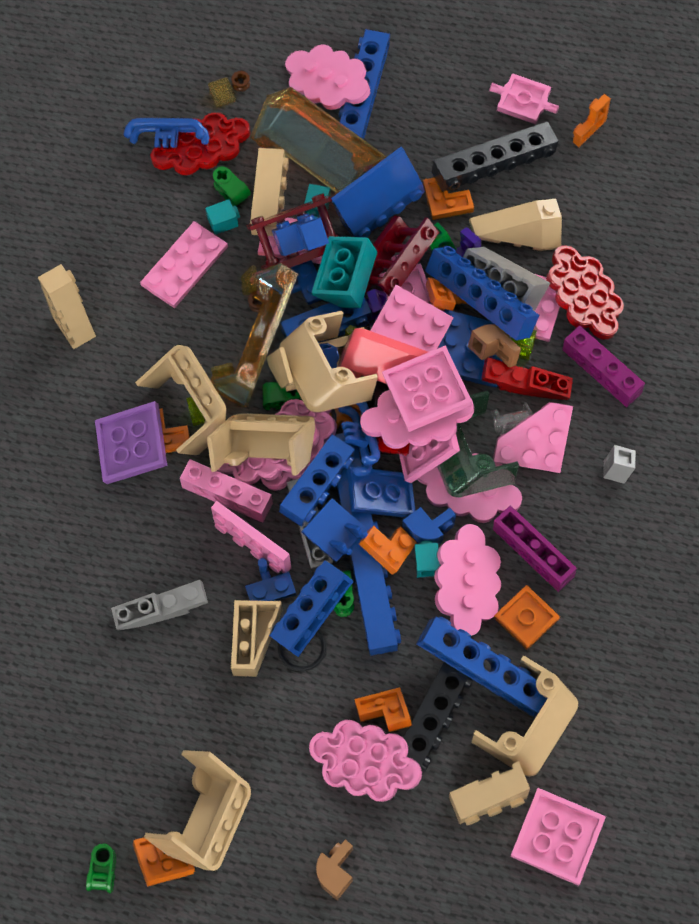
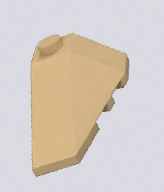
(528, 224)

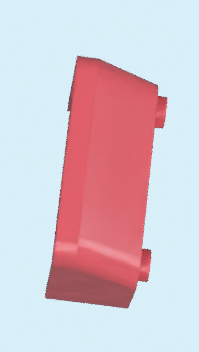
(373, 353)

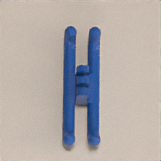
(165, 129)
(355, 436)

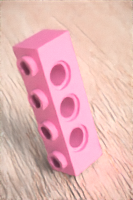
(226, 490)

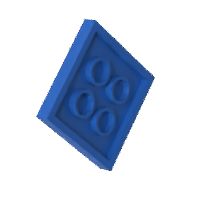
(457, 340)

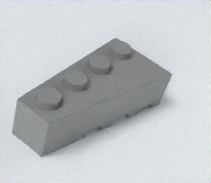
(512, 277)

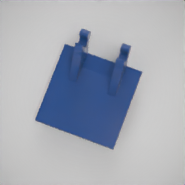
(334, 530)

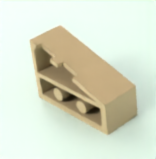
(251, 632)
(490, 795)

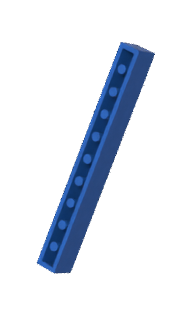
(369, 578)

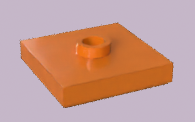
(526, 617)

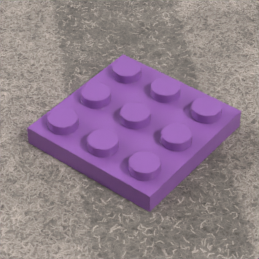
(130, 442)

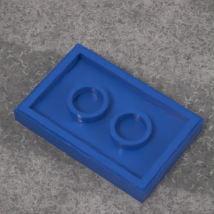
(381, 493)

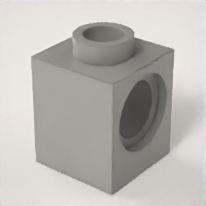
(619, 464)

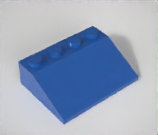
(378, 194)

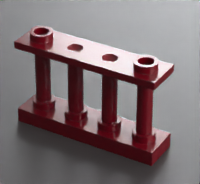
(409, 254)
(298, 257)

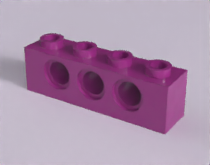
(603, 366)
(534, 548)

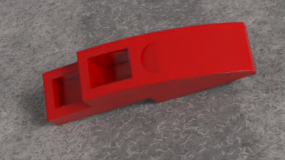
(525, 381)

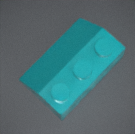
(345, 271)

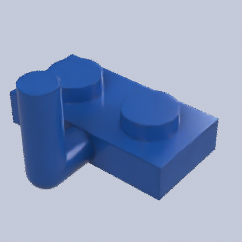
(305, 281)
(270, 587)

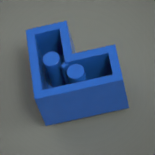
(299, 235)

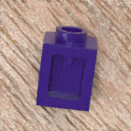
(468, 241)
(376, 302)

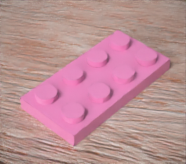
(184, 264)
(246, 535)

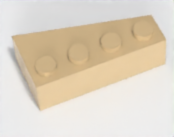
(269, 185)
(66, 305)

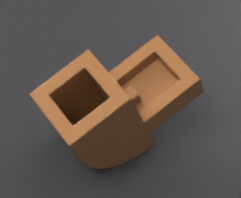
(492, 340)
(330, 875)

